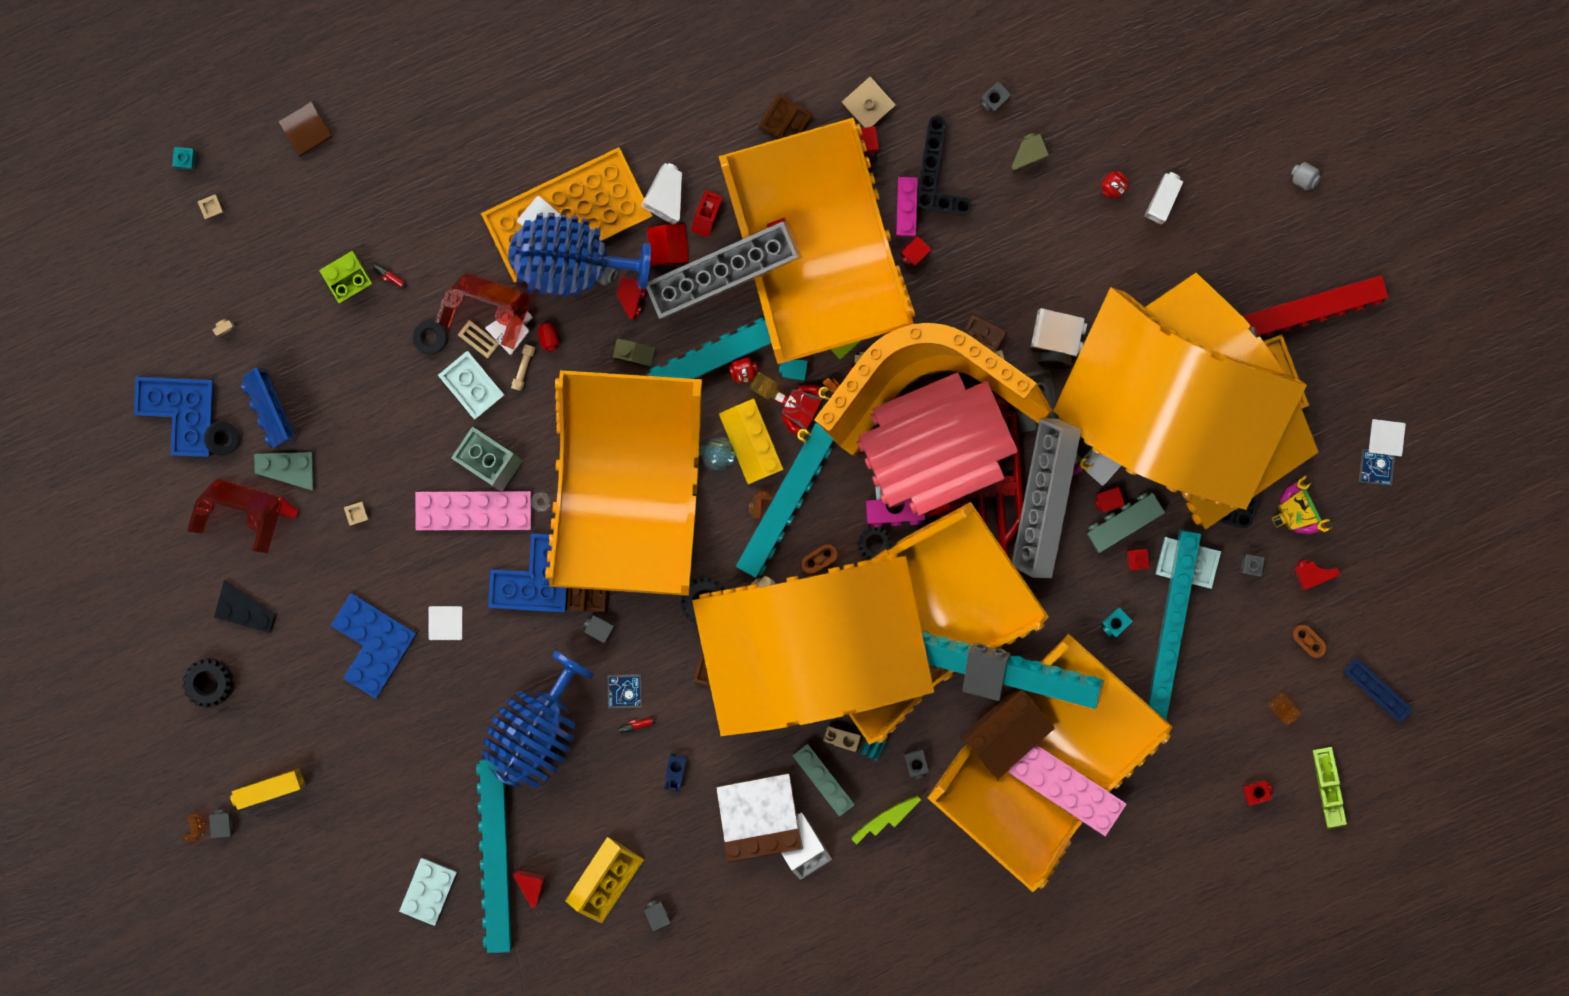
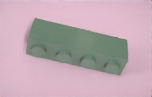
(1125, 522)
(823, 779)

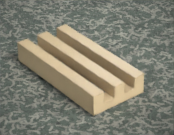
(491, 349)

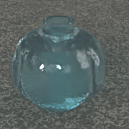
(717, 454)

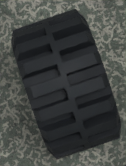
(695, 587)
(191, 682)

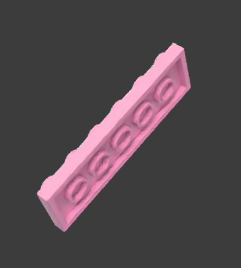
(473, 510)
(1068, 789)

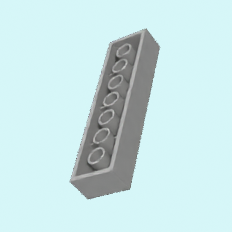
(723, 270)
(1046, 497)

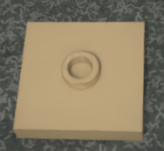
(868, 103)

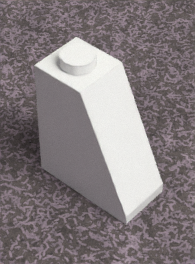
(665, 194)
(1164, 198)

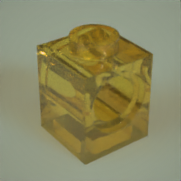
(764, 386)

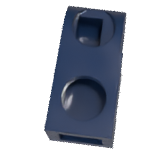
(675, 772)

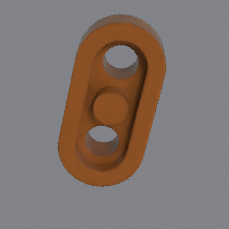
(819, 559)
(1309, 640)

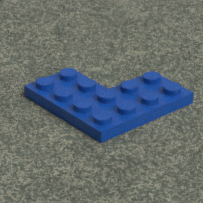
(186, 402)
(527, 589)
(382, 641)

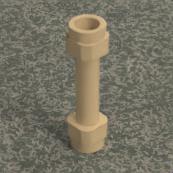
(527, 352)

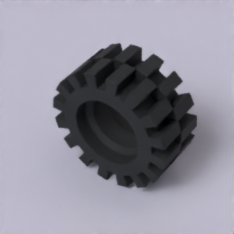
(867, 534)

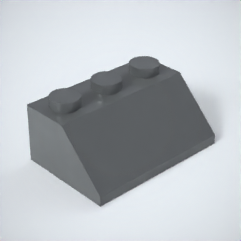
(1045, 383)

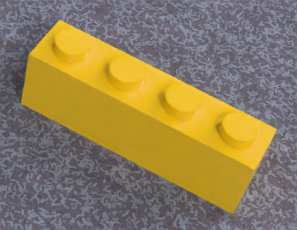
(751, 441)
(604, 880)

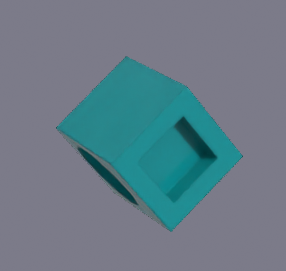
(184, 158)
(793, 369)
(1124, 619)

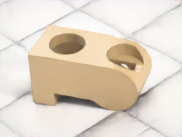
(842, 738)

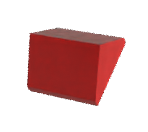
(668, 244)
(530, 884)

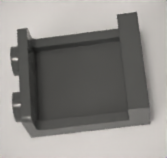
(986, 671)

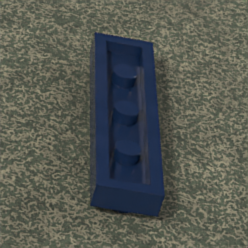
(1377, 690)

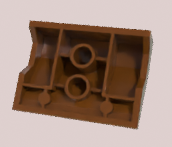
(1007, 732)

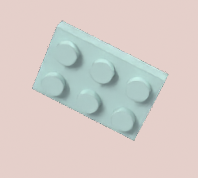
(471, 385)
(1205, 565)
(428, 891)

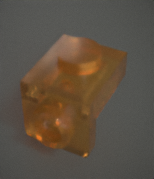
(755, 507)
(1284, 709)
(195, 824)

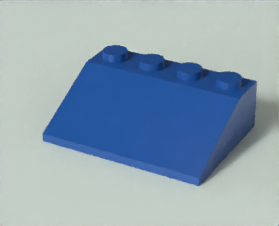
(268, 407)

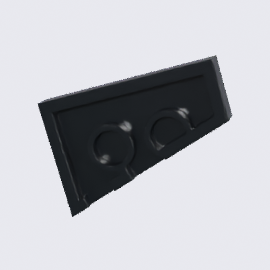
(242, 610)

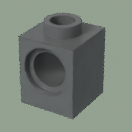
(997, 89)
(1252, 565)
(598, 628)
(910, 757)
(221, 823)
(657, 914)

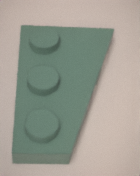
(287, 467)

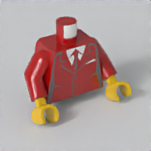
(801, 407)

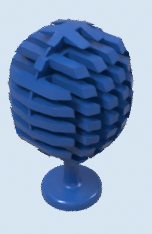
(567, 256)
(533, 732)

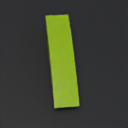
(1329, 787)
(892, 815)

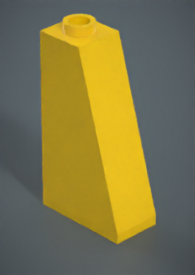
(268, 789)

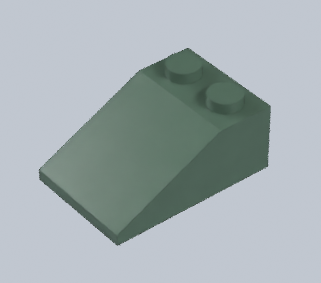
(487, 459)

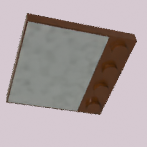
(759, 817)

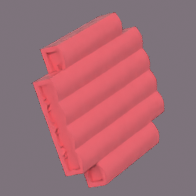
(937, 444)

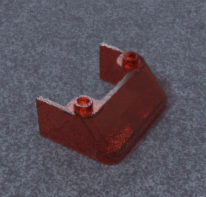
(510, 302)
(261, 509)

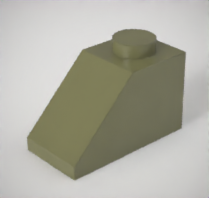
(1030, 151)
(633, 352)

